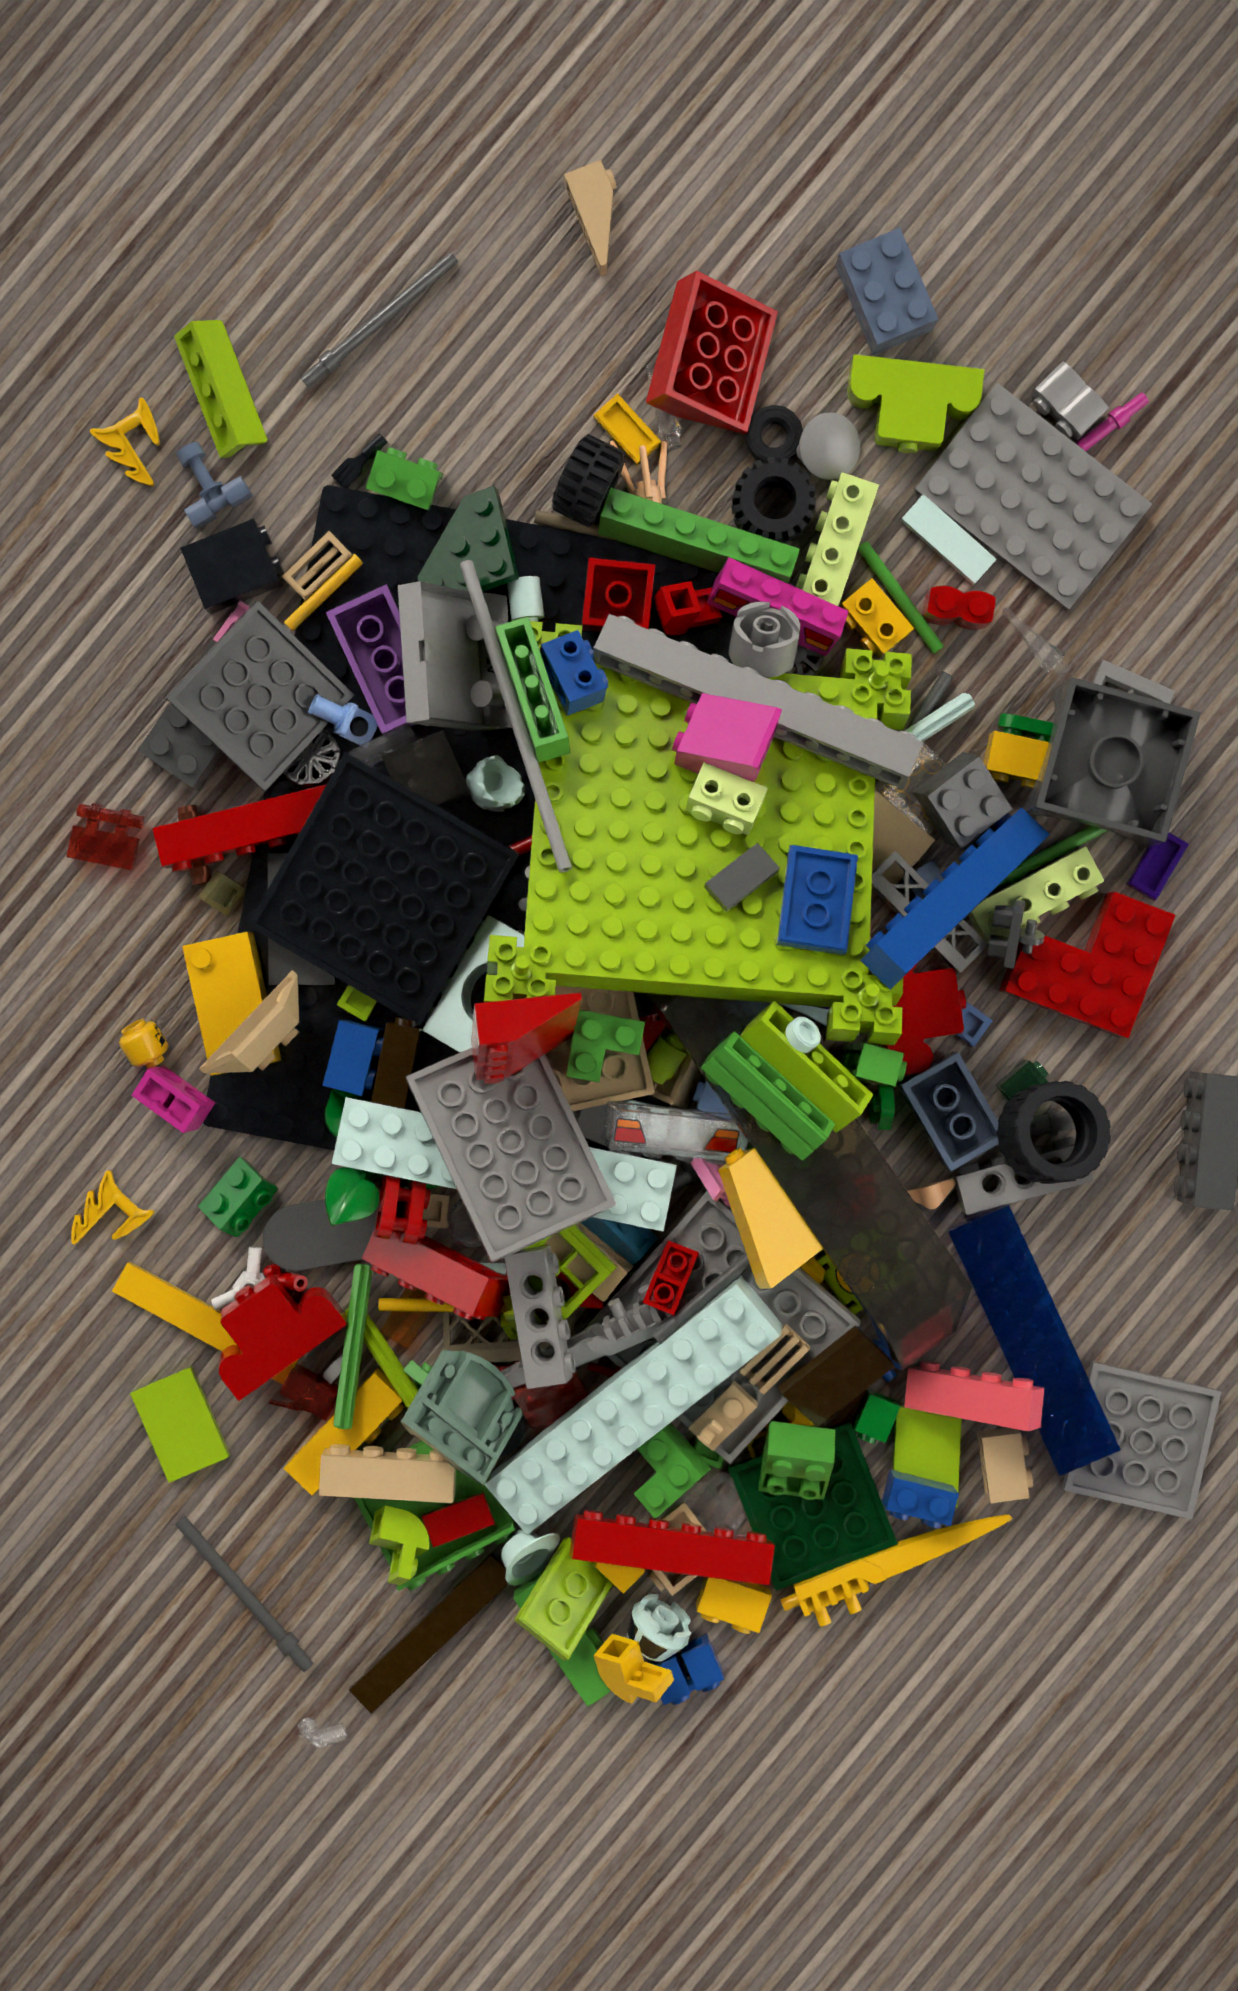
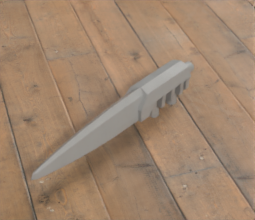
(606, 1338)

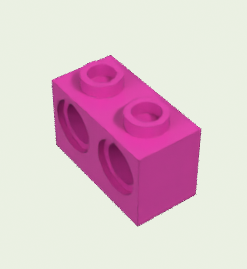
(173, 1099)

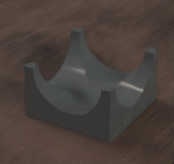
(1114, 761)

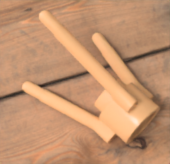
(647, 488)

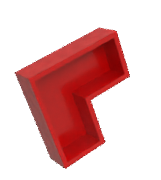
(1107, 978)

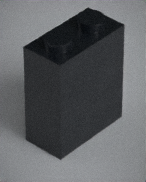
(233, 566)

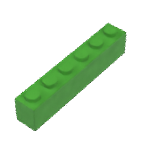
(691, 536)

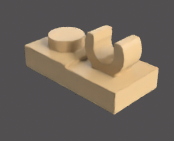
(723, 1415)

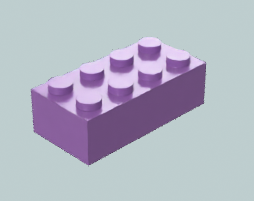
(373, 645)

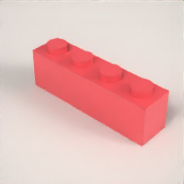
(974, 1397)

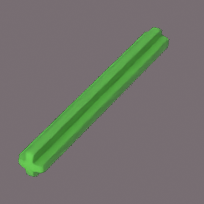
(353, 1346)

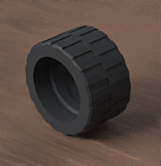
(1090, 1125)

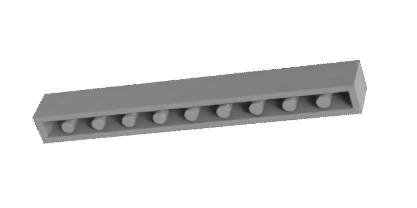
(804, 717)

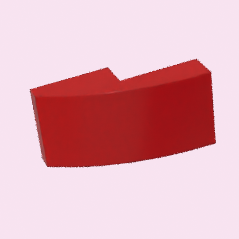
(670, 1277)

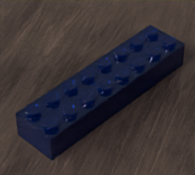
(1034, 1337)

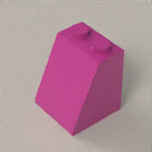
(726, 735)

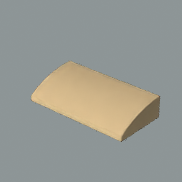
(896, 833)

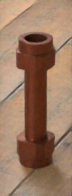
(200, 872)

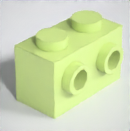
(725, 799)

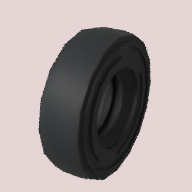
(776, 415)

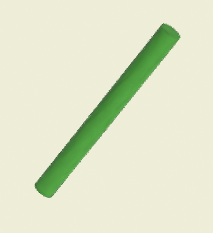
(900, 597)

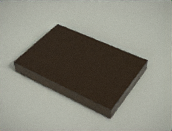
(836, 1376)

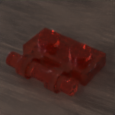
(105, 847)
(551, 1402)

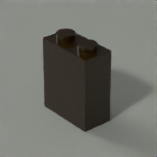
(397, 1060)

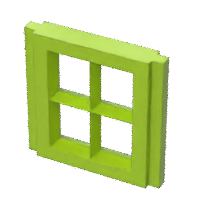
(591, 1254)

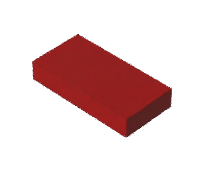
(458, 1519)

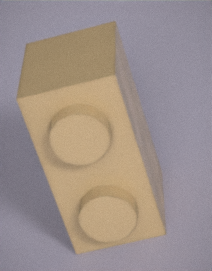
(1004, 1464)

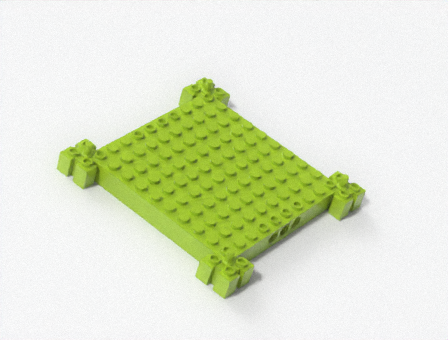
(636, 894)

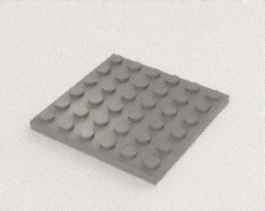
(794, 1301)

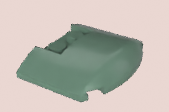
(464, 1412)

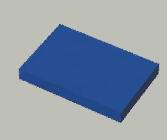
(817, 900)

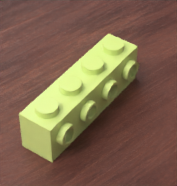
(839, 537)
(1042, 892)

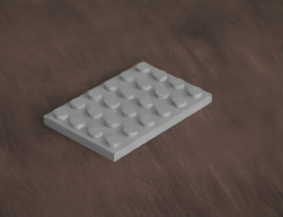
(1033, 496)
(511, 1151)

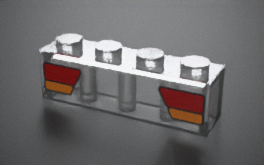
(670, 1132)

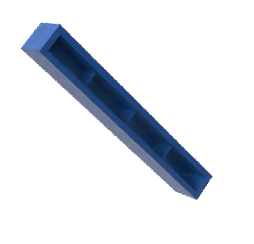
(954, 898)

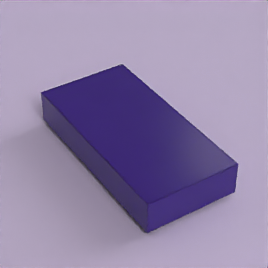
(1157, 866)

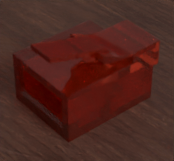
(307, 1392)

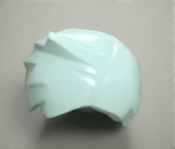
(495, 785)

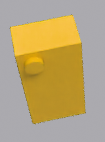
(225, 986)

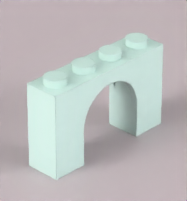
(453, 1015)

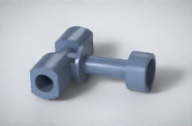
(214, 494)

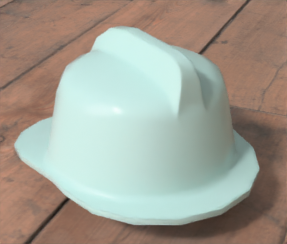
(527, 1555)

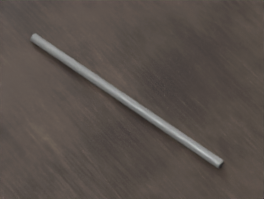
(516, 717)

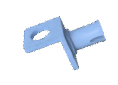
(342, 717)

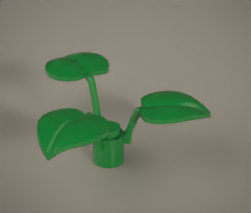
(349, 1191)

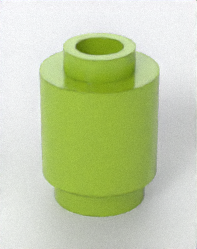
(665, 1057)

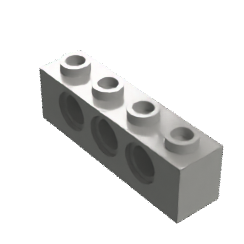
(975, 1199)
(537, 1367)

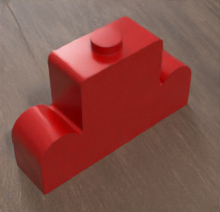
(929, 1010)
(273, 1332)

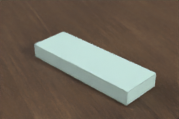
(948, 539)

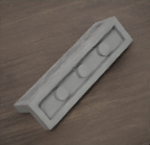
(888, 893)

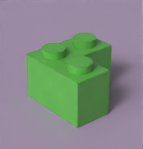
(594, 1035)
(676, 1467)

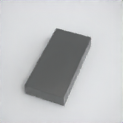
(741, 877)

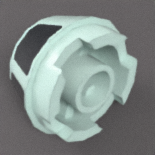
(658, 1627)

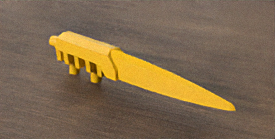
(853, 1577)

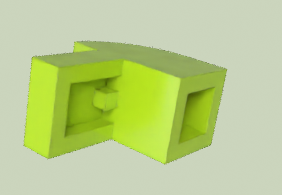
(404, 1535)

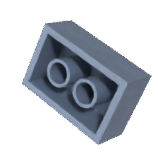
(886, 291)
(951, 1110)

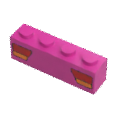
(740, 585)

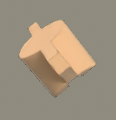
(932, 1194)

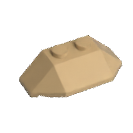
(260, 1033)

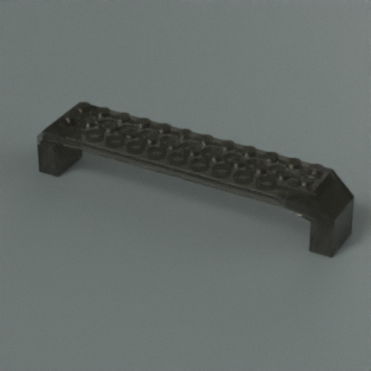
(846, 1200)

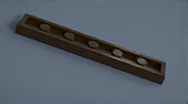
(430, 1633)

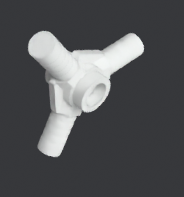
(249, 1277)

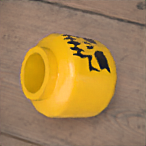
(143, 1043)

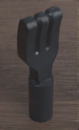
(353, 467)

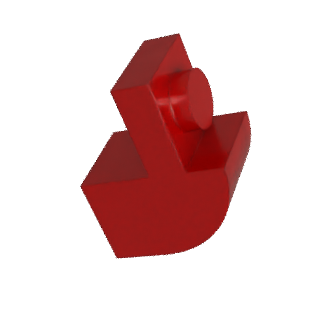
(684, 608)

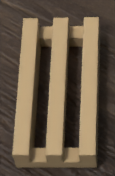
(310, 555)
(755, 1378)

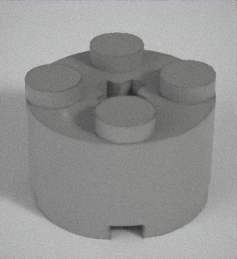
(764, 639)

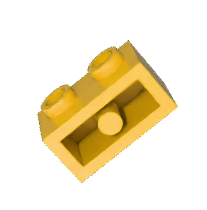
(875, 619)

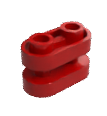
(416, 1200)

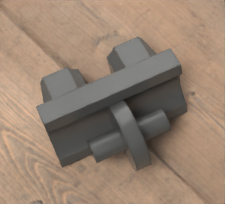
(1006, 947)

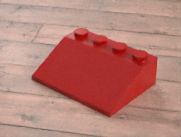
(711, 354)
(519, 1031)

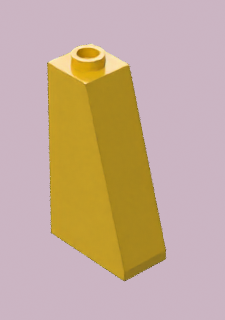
(767, 1220)

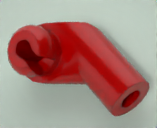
(288, 1280)

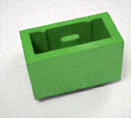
(797, 1460)

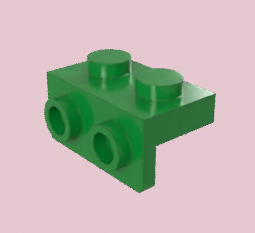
(237, 1198)

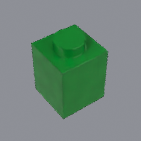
(875, 1417)

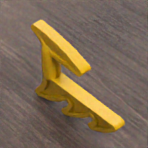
(115, 438)
(108, 1196)

